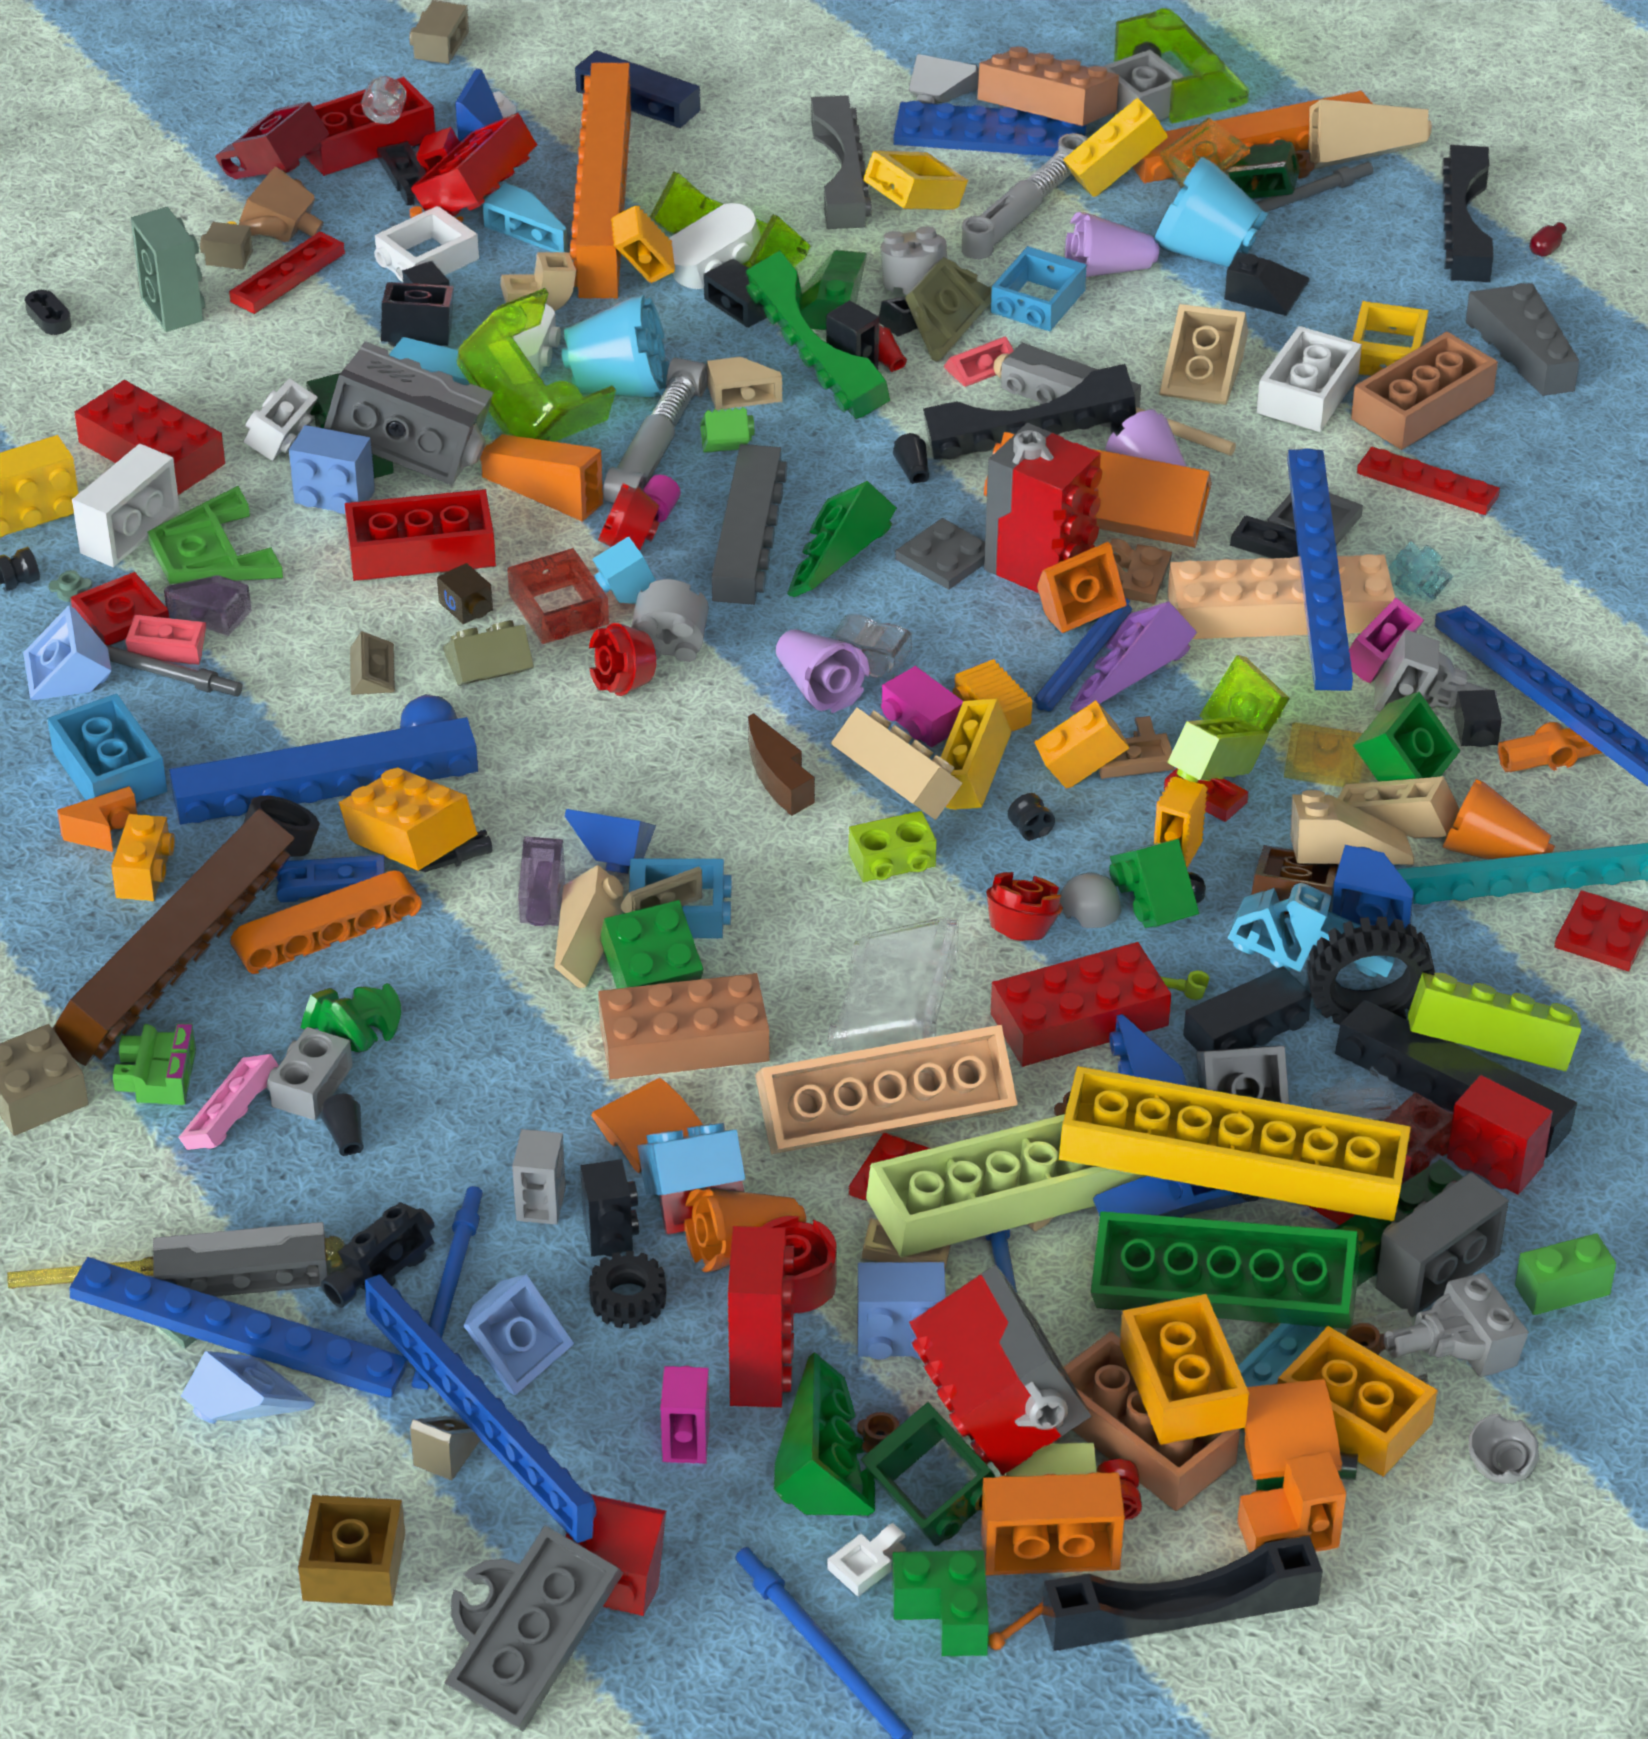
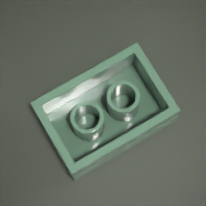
(168, 268)

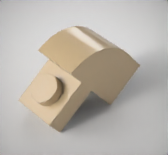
(552, 271)

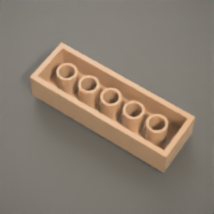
(1267, 595)
(886, 1089)

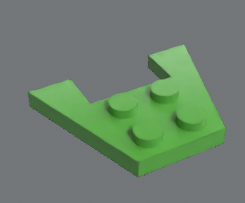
(198, 548)

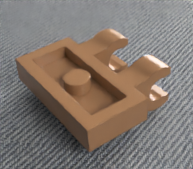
(1145, 569)
(1146, 753)

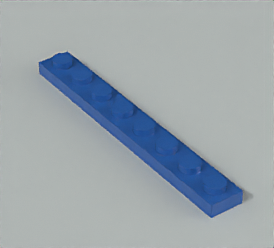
(238, 1327)

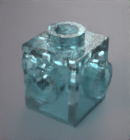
(1420, 571)

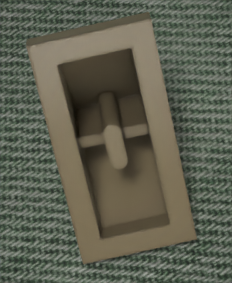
(441, 1444)

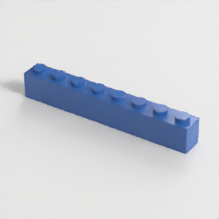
(321, 769)

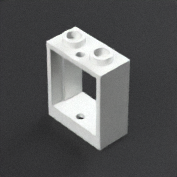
(457, 240)

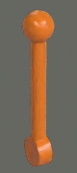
(997, 1640)

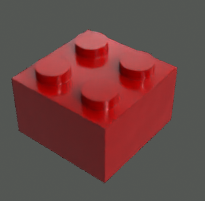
(1499, 1135)

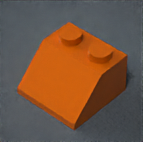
(1081, 588)

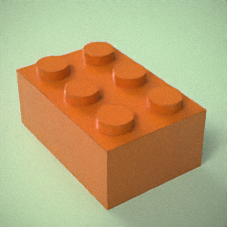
(1052, 1523)

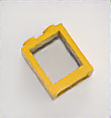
(918, 180)
(1380, 318)

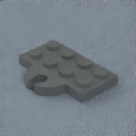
(527, 1624)

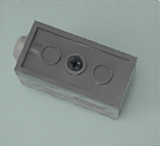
(410, 413)

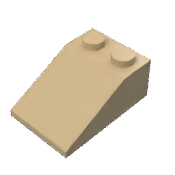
(1204, 354)
(1326, 824)

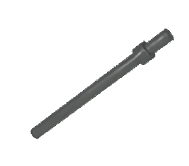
(1341, 177)
(203, 679)

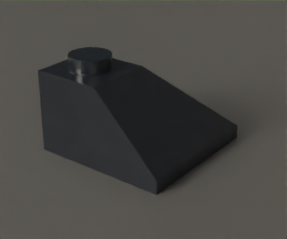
(1263, 284)

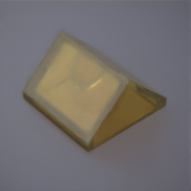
(1205, 141)
(1323, 755)

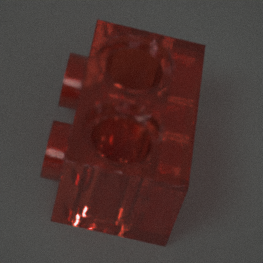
(1428, 1130)

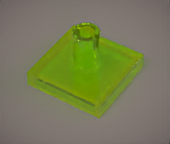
(1247, 695)

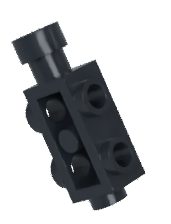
(382, 1249)

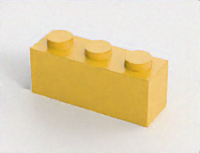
(1115, 147)
(976, 750)

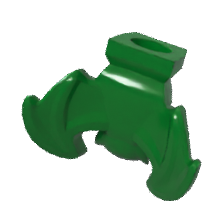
(353, 1016)

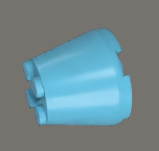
(1210, 217)
(619, 350)

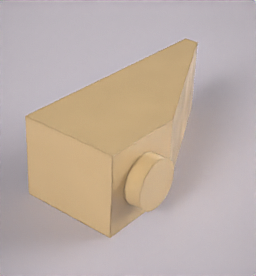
(1413, 805)
(582, 914)

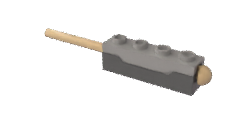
(1048, 376)

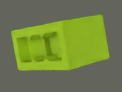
(892, 846)

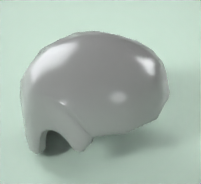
(1091, 900)
(1504, 1442)

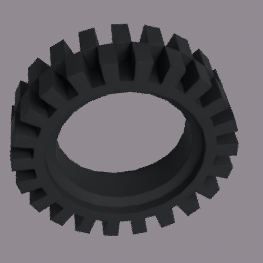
(1362, 943)

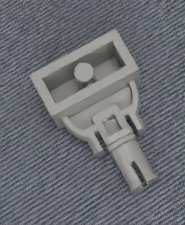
(1420, 667)
(1467, 1324)

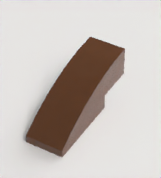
(780, 767)

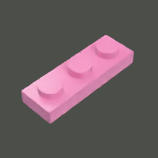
(228, 1102)

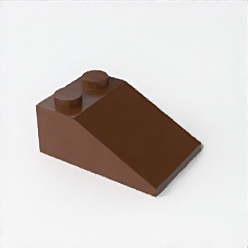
(1280, 870)

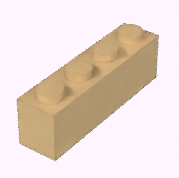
(896, 762)

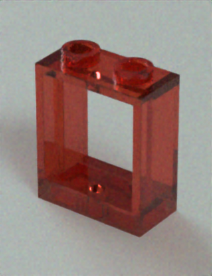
(564, 570)

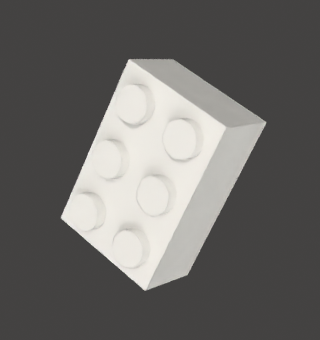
(1309, 378)
(125, 504)

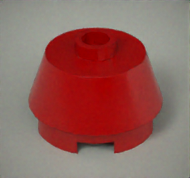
(632, 517)
(622, 658)
(1023, 907)

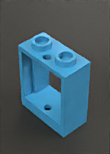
(1033, 266)
(702, 920)

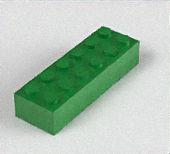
(1242, 1267)

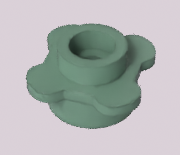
(69, 584)

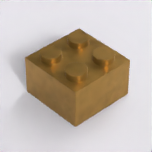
(352, 1550)

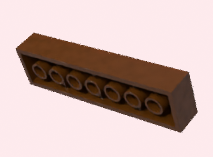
(173, 938)

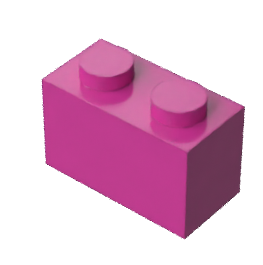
(1379, 639)
(920, 706)
(685, 1414)

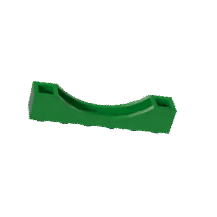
(851, 378)

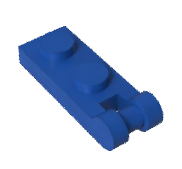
(323, 876)

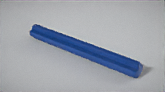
(1080, 658)

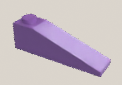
(1138, 648)

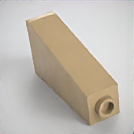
(1359, 131)

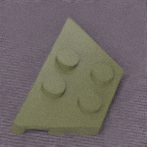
(946, 305)

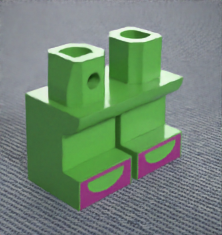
(160, 1067)

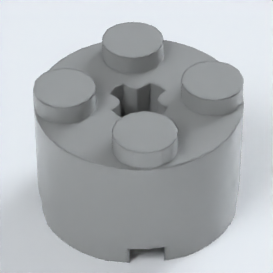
(910, 256)
(672, 618)

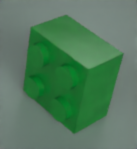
(1406, 742)
(650, 947)

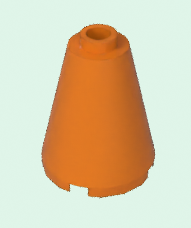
(1494, 828)
(719, 1210)

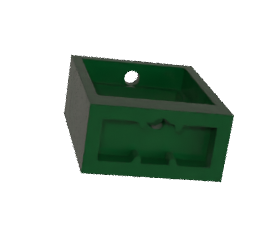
(906, 1447)

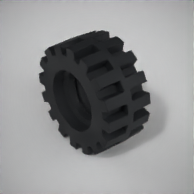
(627, 1308)

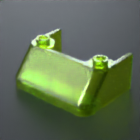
(1210, 87)
(684, 204)
(520, 398)

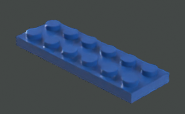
(979, 129)

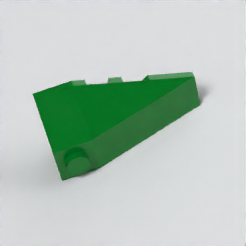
(832, 286)
(842, 530)
(819, 1449)

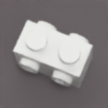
(280, 419)

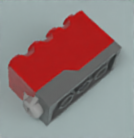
(1039, 504)
(997, 1371)

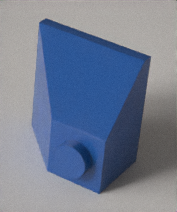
(476, 105)
(611, 838)
(1370, 888)

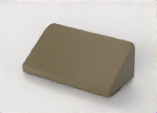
(371, 665)
(682, 887)

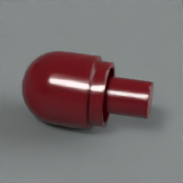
(1547, 239)

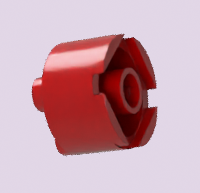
(813, 1261)

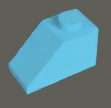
(623, 571)

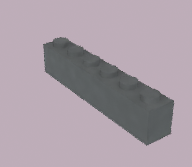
(749, 524)

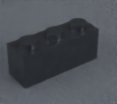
(1249, 1013)

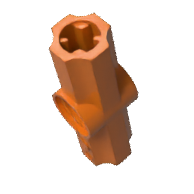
(1548, 746)

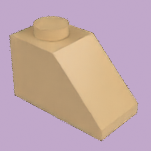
(742, 383)

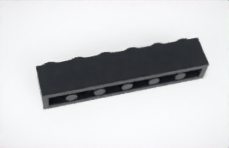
(1437, 1066)

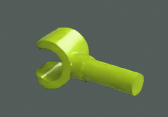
(1193, 987)

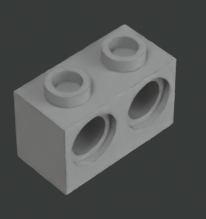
(309, 1073)
(539, 1176)

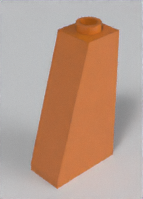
(548, 472)

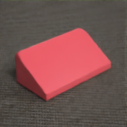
(978, 362)
(167, 639)

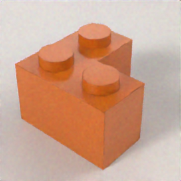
(1306, 1505)

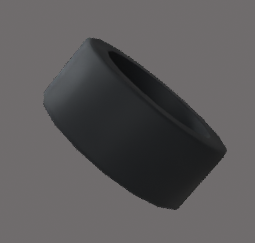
(290, 816)

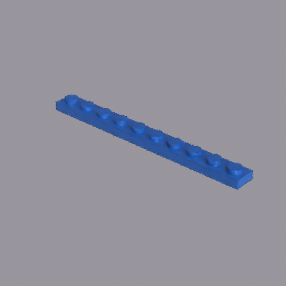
(1319, 571)
(1547, 689)
(481, 1410)

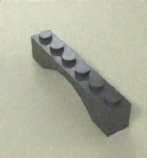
(847, 193)

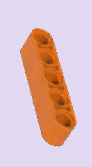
(325, 920)

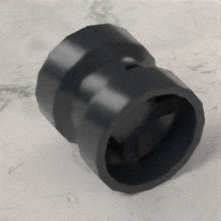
(20, 568)

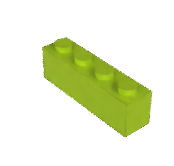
(1217, 748)
(1494, 1021)

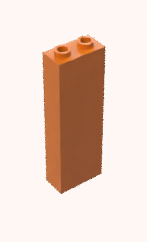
(1148, 497)

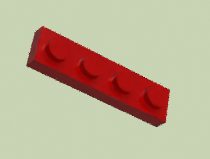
(286, 272)
(1428, 480)

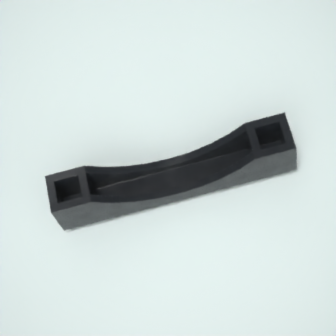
(1465, 244)
(963, 429)
(1099, 1610)

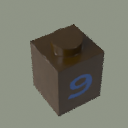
(465, 593)

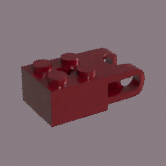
(275, 141)

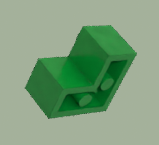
(1158, 881)
(948, 1589)

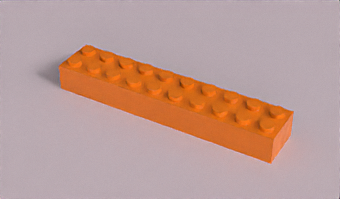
(601, 179)

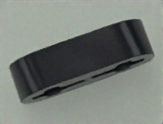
(53, 317)

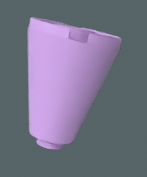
(1109, 246)
(1147, 437)
(823, 668)

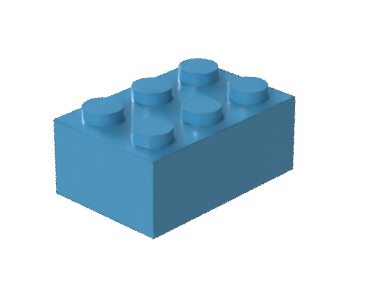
(107, 750)
(690, 1162)

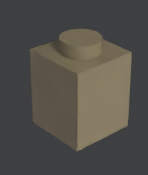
(227, 245)

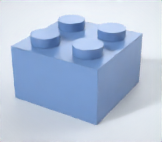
(331, 468)
(891, 1298)

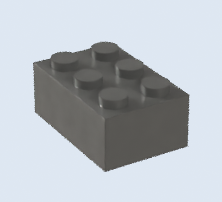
(1441, 1243)

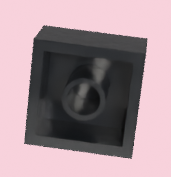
(417, 313)

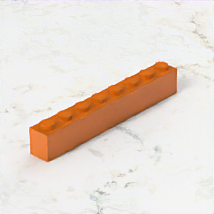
(1256, 128)

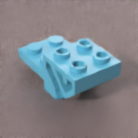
(1289, 939)

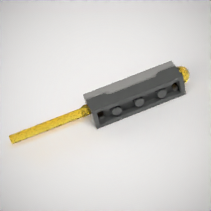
(224, 1261)

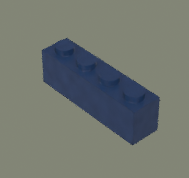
(651, 91)

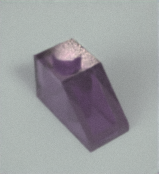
(210, 600)
(541, 881)

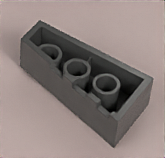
(1526, 335)

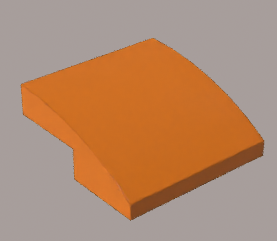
(641, 1113)
(1288, 1423)

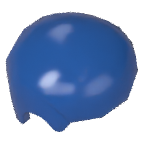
(426, 710)

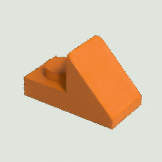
(92, 819)

